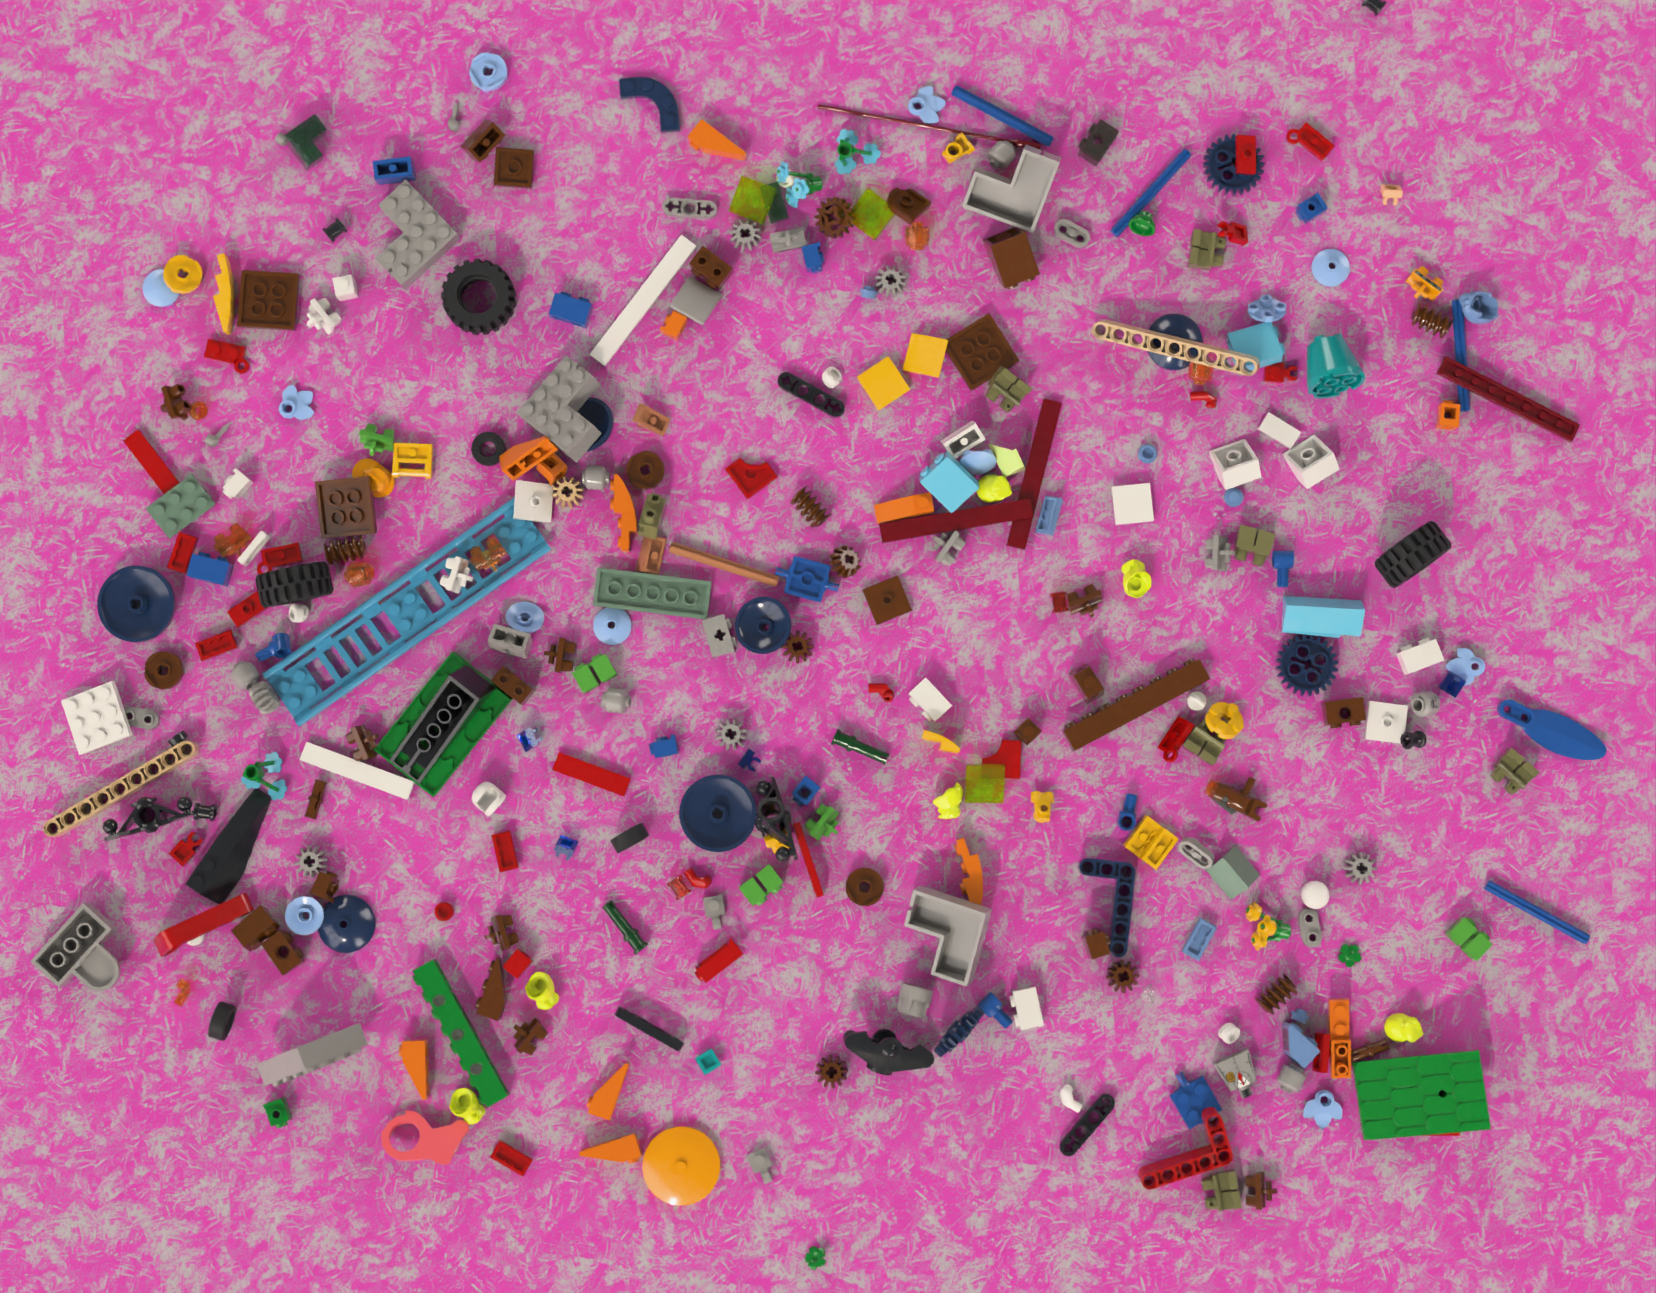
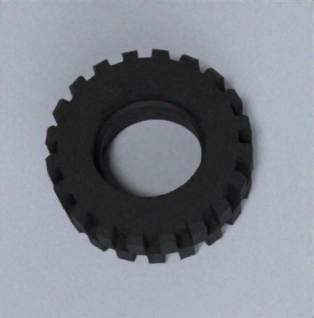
(470, 273)
(1412, 554)
(294, 584)

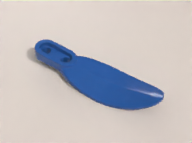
(1554, 731)

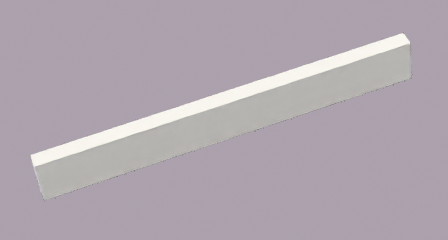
(643, 300)

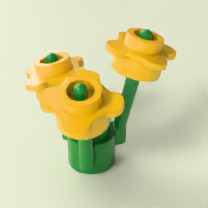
(1266, 927)

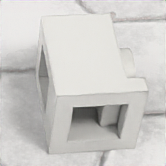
(236, 485)

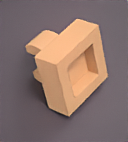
(1390, 191)

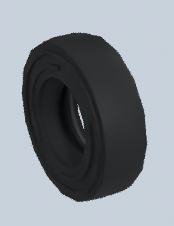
(480, 440)

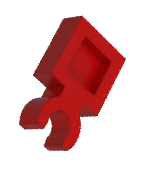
(1236, 232)
(1276, 373)
(184, 851)

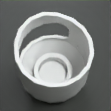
(488, 797)
(1315, 894)

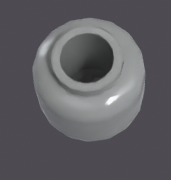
(1001, 154)
(595, 477)
(245, 675)
(616, 700)
(1425, 704)
(1291, 1078)

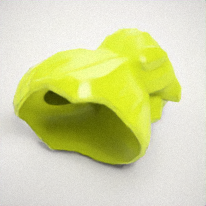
(993, 488)
(1135, 579)
(949, 802)
(542, 990)
(1402, 1028)
(466, 1105)

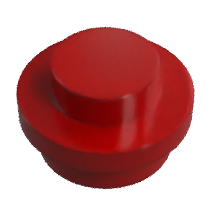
(444, 911)

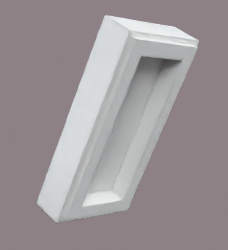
(1279, 430)
(254, 548)

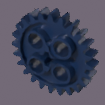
(1239, 181)
(1299, 681)
(959, 1031)

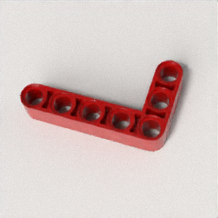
(200, 924)
(1192, 1157)

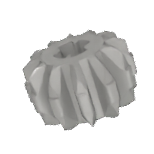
(745, 228)
(883, 283)
(264, 697)
(727, 739)
(308, 868)
(1356, 873)

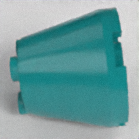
(1332, 367)

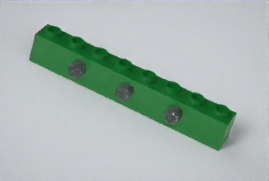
(460, 1032)

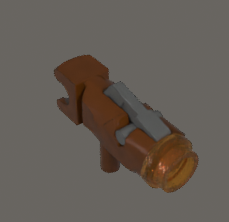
(1235, 800)

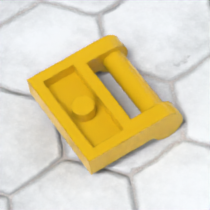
(412, 454)

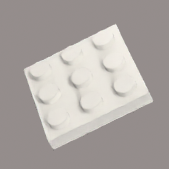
(97, 718)

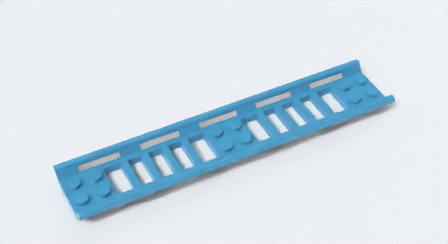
(407, 613)

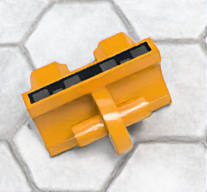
(1423, 285)

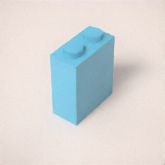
(1259, 342)
(948, 481)

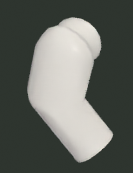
(1067, 1098)

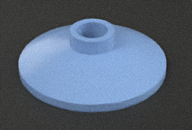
(1328, 276)
(525, 617)
(619, 632)
(295, 919)

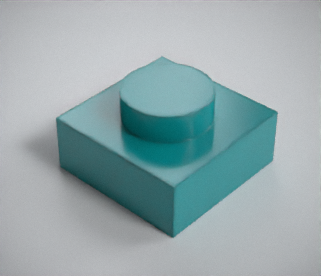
(708, 1061)

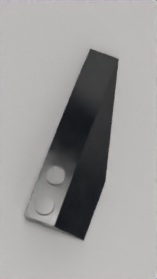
(230, 852)

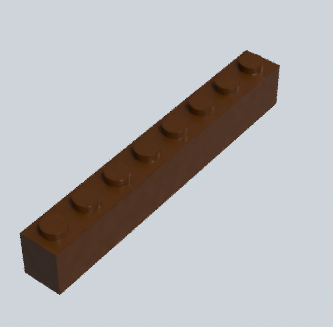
(1136, 704)

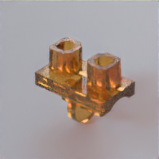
(232, 543)
(489, 557)

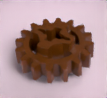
(841, 211)

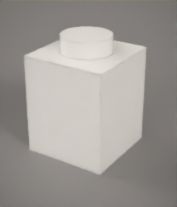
(345, 287)

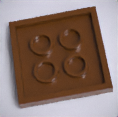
(268, 300)
(980, 351)
(346, 507)

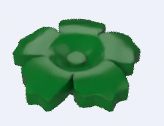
(1349, 955)
(815, 1257)

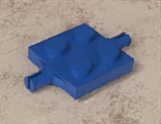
(807, 579)
(1192, 1099)

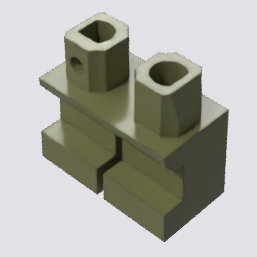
(1202, 250)
(1008, 386)
(652, 516)
(1245, 540)
(1212, 747)
(1515, 769)
(1224, 1190)

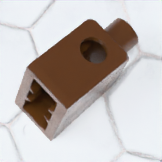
(1087, 683)

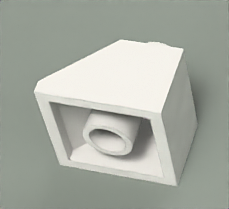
(1311, 461)
(1235, 464)

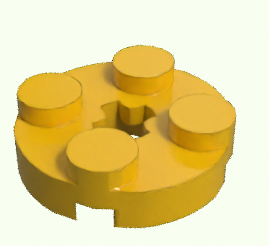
(179, 284)
(1230, 713)

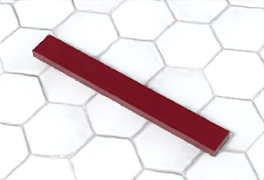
(1507, 399)
(1035, 469)
(956, 521)

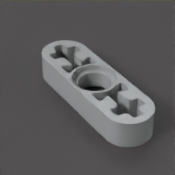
(675, 212)

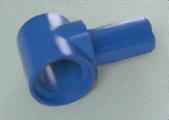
(1282, 562)
(278, 647)
(1128, 810)
(992, 1007)

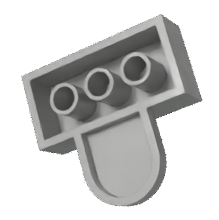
(80, 951)

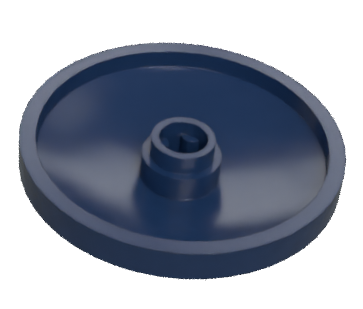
(136, 604)
(717, 813)

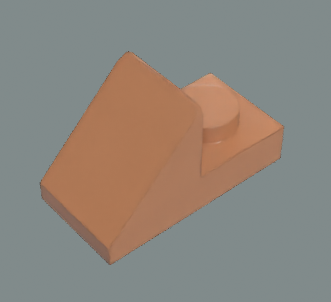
(651, 420)

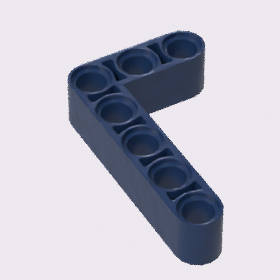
(1117, 898)

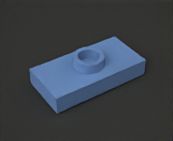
(1049, 515)
(1199, 939)

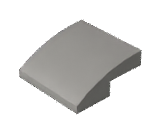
(696, 300)

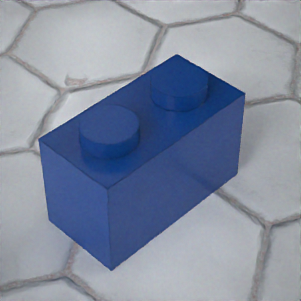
(394, 170)
(570, 309)
(209, 569)

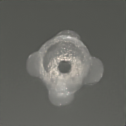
(1149, 994)

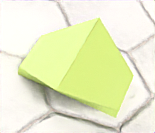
(1007, 460)

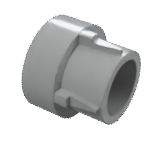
(914, 1000)

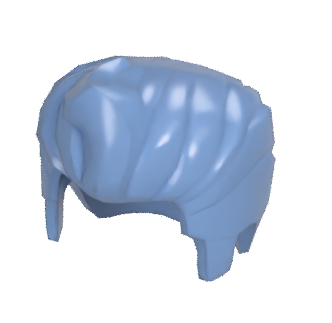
(1479, 307)

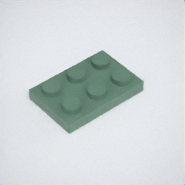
(180, 506)

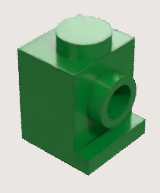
(281, 1106)

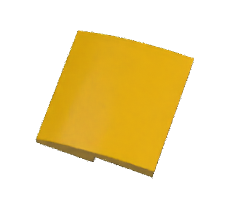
(925, 355)
(883, 383)
(945, 744)
(1150, 842)

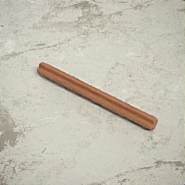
(724, 564)

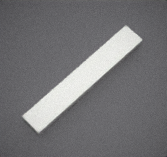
(357, 770)

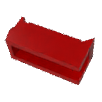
(718, 961)

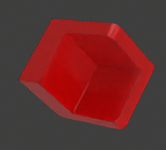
(518, 963)

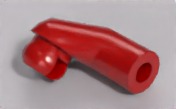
(1205, 396)
(883, 689)
(698, 881)

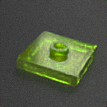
(752, 199)
(871, 214)
(984, 783)

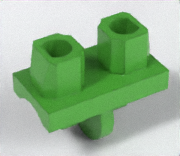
(377, 442)
(825, 824)

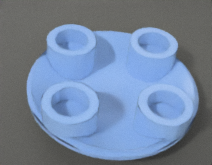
(157, 291)
(1267, 309)
(978, 461)

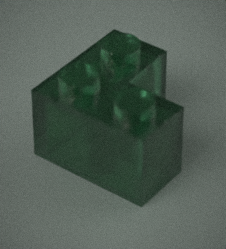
(302, 140)

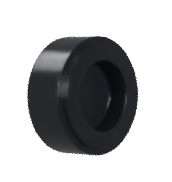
(178, 738)

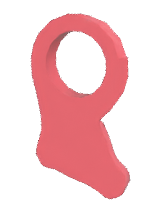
(434, 1144)

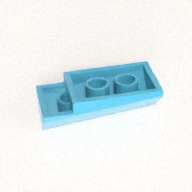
(1322, 616)

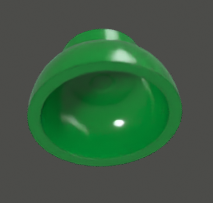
(1142, 224)

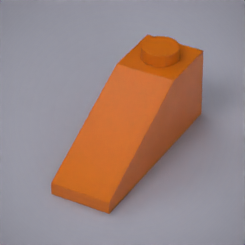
(711, 141)
(525, 456)
(904, 508)
(416, 1061)
(606, 1098)
(618, 1149)

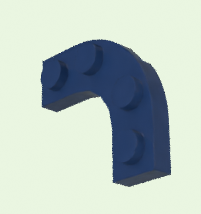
(656, 92)

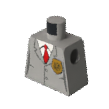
(1237, 1072)

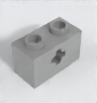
(510, 641)
(717, 647)

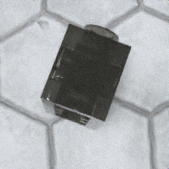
(1102, 132)

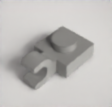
(714, 907)
(760, 1162)

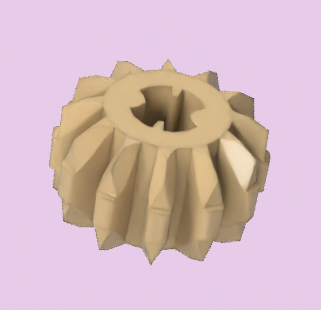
(572, 487)

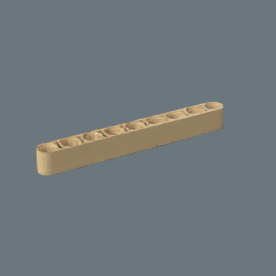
(1184, 344)
(112, 789)

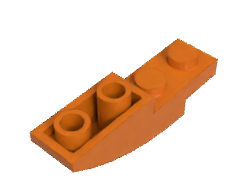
(623, 505)
(973, 884)
(1339, 1038)

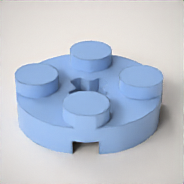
(489, 61)

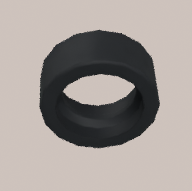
(629, 837)
(222, 1021)

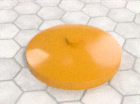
(681, 1165)

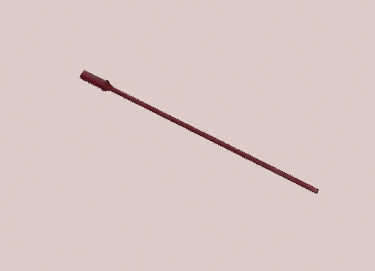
(1016, 142)

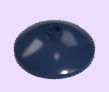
(1178, 326)
(600, 416)
(751, 623)
(359, 920)

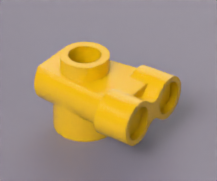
(960, 146)
(1042, 805)

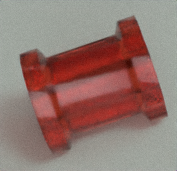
(1059, 602)
(678, 887)

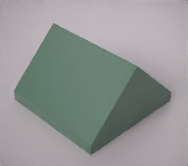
(1233, 872)

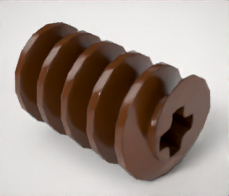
(1431, 320)
(809, 508)
(346, 550)
(1277, 994)

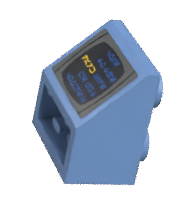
(1298, 1047)

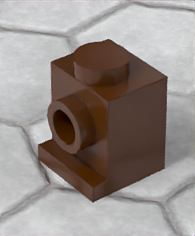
(1027, 731)
(325, 886)

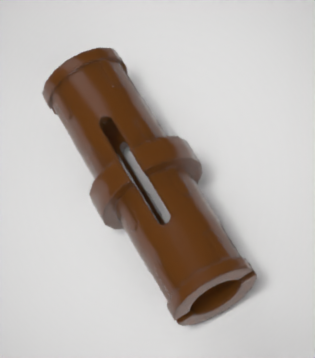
(315, 799)
(1369, 1050)

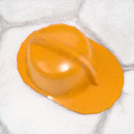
(381, 477)

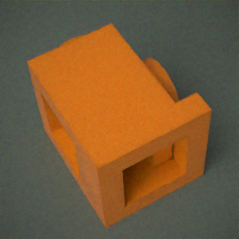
(674, 324)
(1454, 412)
(552, 468)

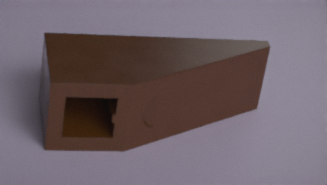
(494, 996)

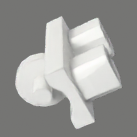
(319, 317)
(458, 574)

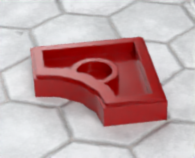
(749, 477)
(1008, 755)

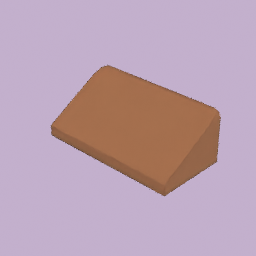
(651, 555)

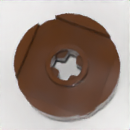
(649, 480)
(164, 659)
(854, 883)

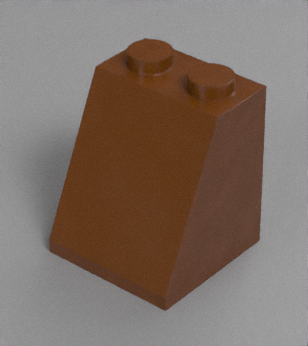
(1011, 257)

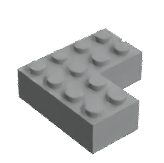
(1016, 199)
(423, 238)
(555, 407)
(958, 925)
(312, 1056)

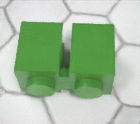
(602, 667)
(769, 879)
(1472, 945)

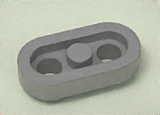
(1072, 233)
(139, 718)
(1196, 853)
(1308, 928)

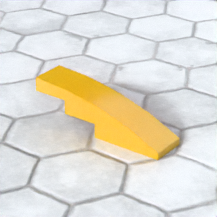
(226, 299)

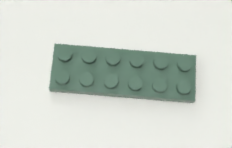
(652, 593)

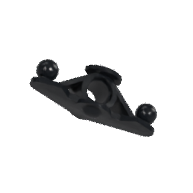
(137, 816)
(775, 825)
(886, 1053)

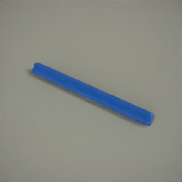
(1002, 115)
(1151, 192)
(1460, 351)
(1537, 912)

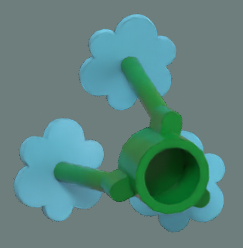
(847, 149)
(801, 187)
(254, 775)

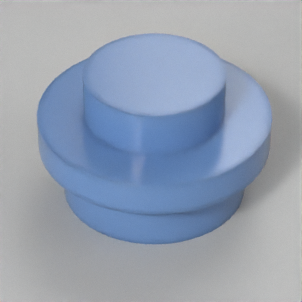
(869, 292)
(1147, 453)
(1233, 497)
(1300, 1015)

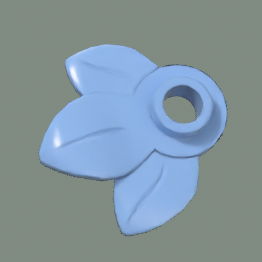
(929, 105)
(299, 403)
(1462, 665)
(1322, 1111)

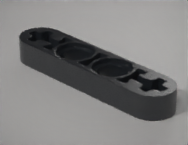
(809, 397)
(649, 1028)
(1084, 1122)

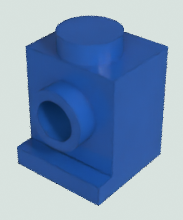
(1307, 215)
(813, 258)
(664, 747)
(808, 784)

